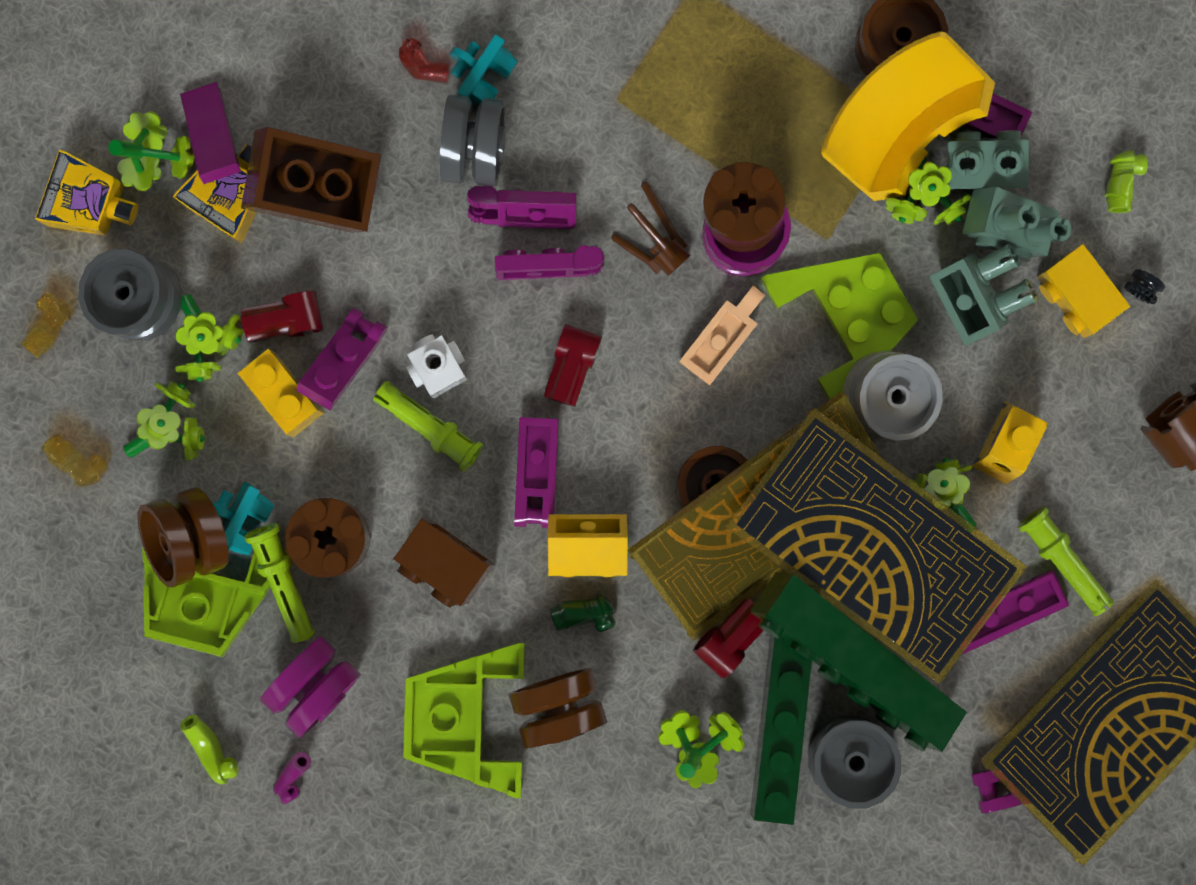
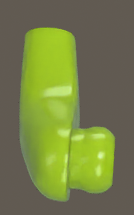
(209, 750)

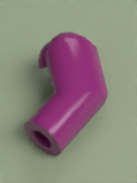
(292, 771)

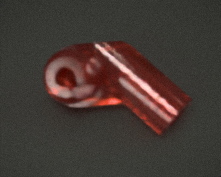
(418, 64)

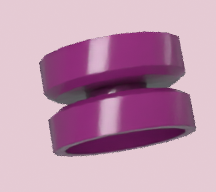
(747, 263)
(307, 684)

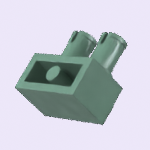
(988, 161)
(1004, 218)
(971, 298)

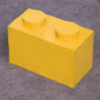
(1082, 292)
(277, 392)
(587, 545)

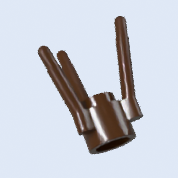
(668, 252)

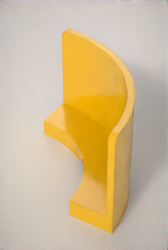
(901, 109)

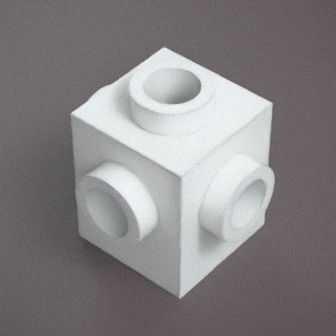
(446, 375)

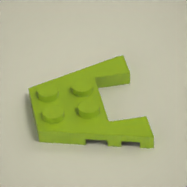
(859, 302)
(202, 612)
(446, 719)

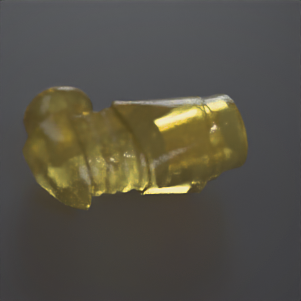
(46, 330)
(71, 461)

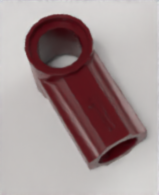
(289, 317)
(573, 357)
(724, 646)

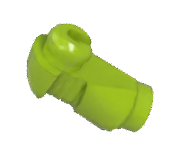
(1120, 186)

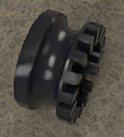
(1145, 285)

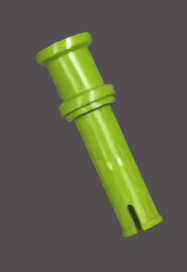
(442, 435)
(1056, 547)
(275, 566)

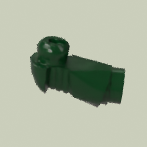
(579, 612)

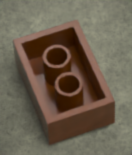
(310, 180)
(443, 563)

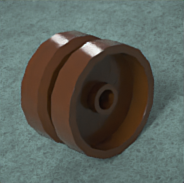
(892, 18)
(182, 537)
(560, 714)

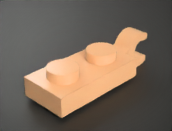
(722, 337)

